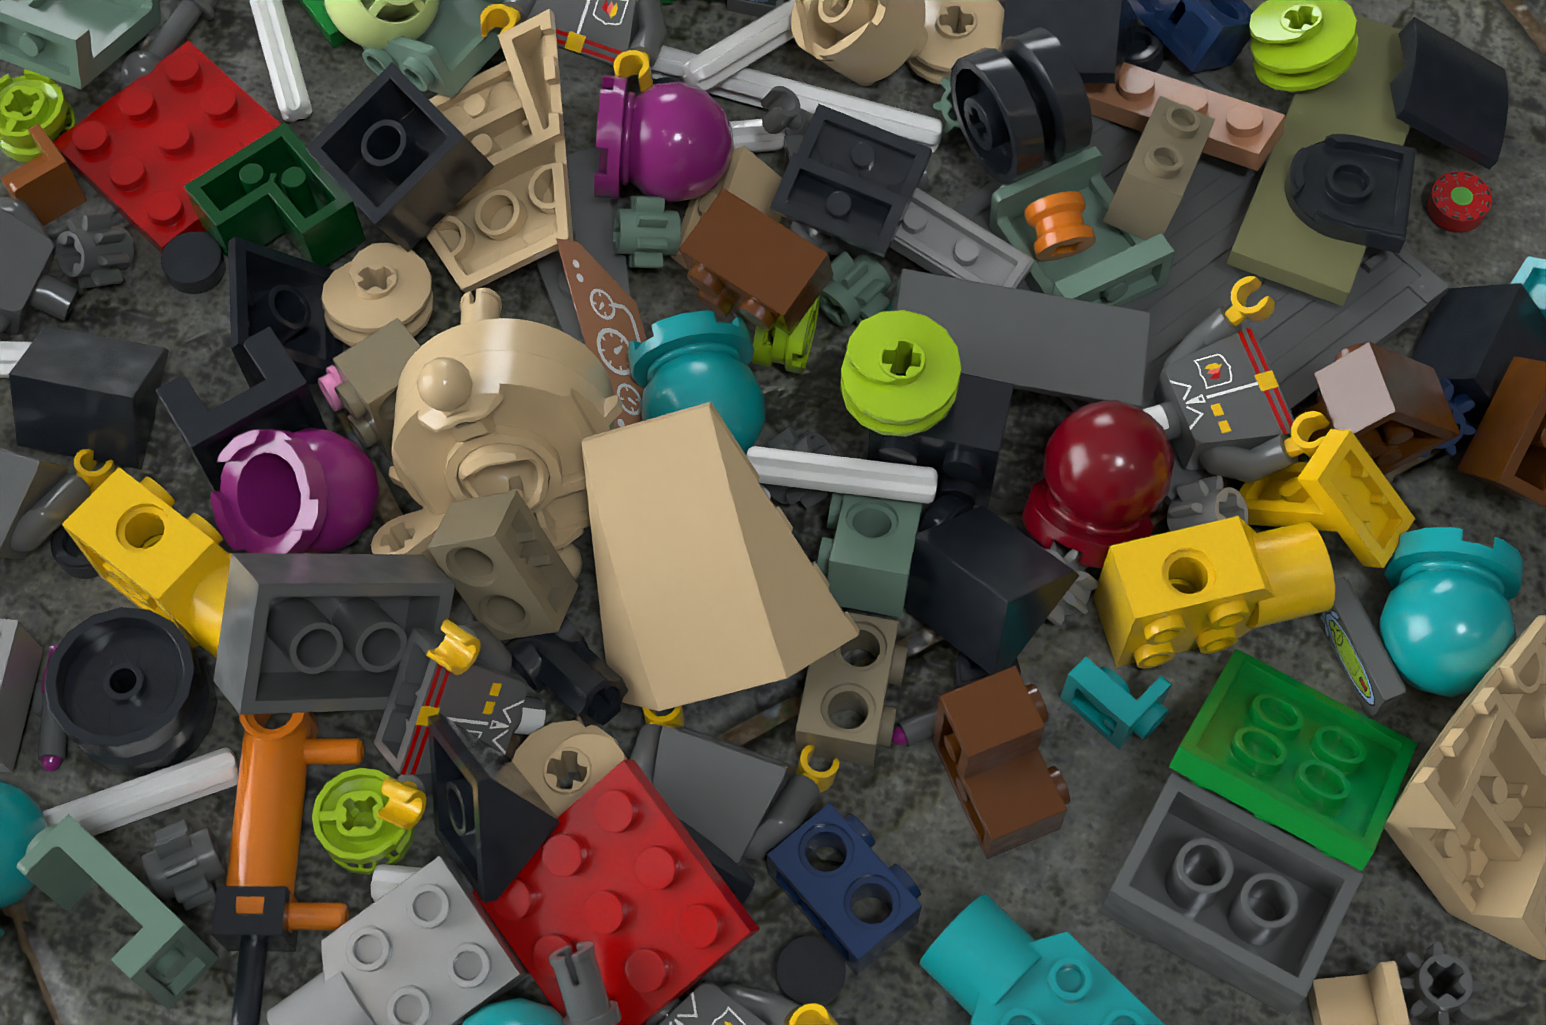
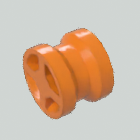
(1059, 225)

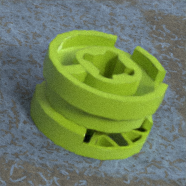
(48, 107)
(786, 349)
(349, 824)

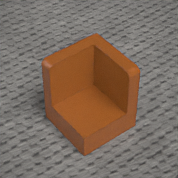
(45, 181)

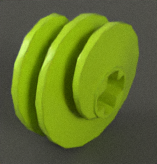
(1302, 42)
(907, 345)

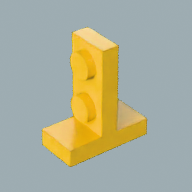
(1335, 493)

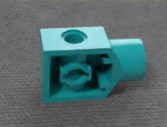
(1018, 980)

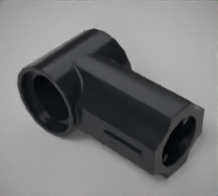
(569, 673)

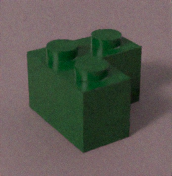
(275, 191)

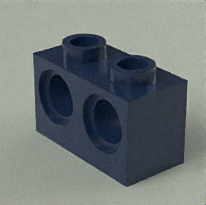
(1198, 31)
(829, 896)

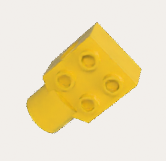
(155, 554)
(1208, 587)

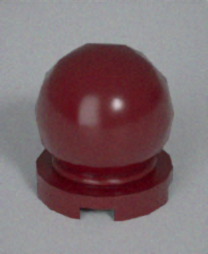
(1101, 480)

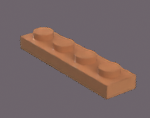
(1240, 130)

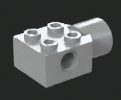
(409, 959)

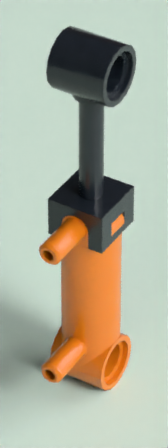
(258, 903)

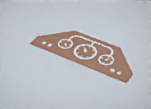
(607, 322)

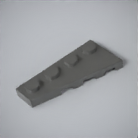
(592, 228)

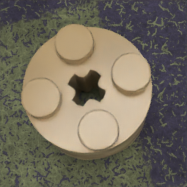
(860, 36)

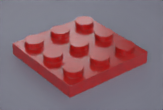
(161, 137)
(633, 886)

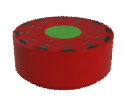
(1459, 201)

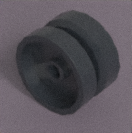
(1021, 104)
(130, 691)

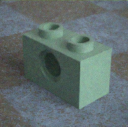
(870, 551)

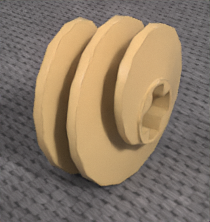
(955, 31)
(376, 289)
(562, 749)

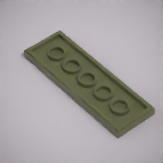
(1357, 103)

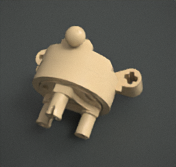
(496, 414)

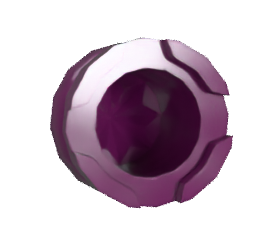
(663, 141)
(294, 492)

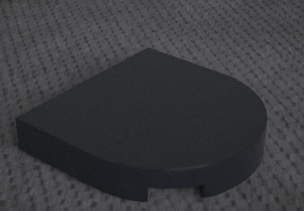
(1353, 190)

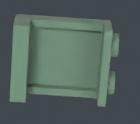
(72, 37)
(446, 53)
(1107, 273)
(164, 954)

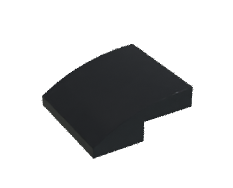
(1451, 93)
(851, 180)

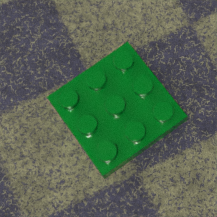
(1296, 759)

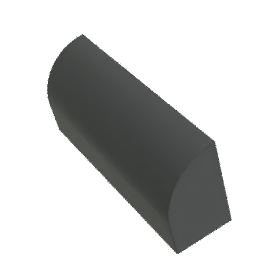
(1035, 337)

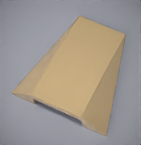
(519, 126)
(698, 565)
(1479, 802)

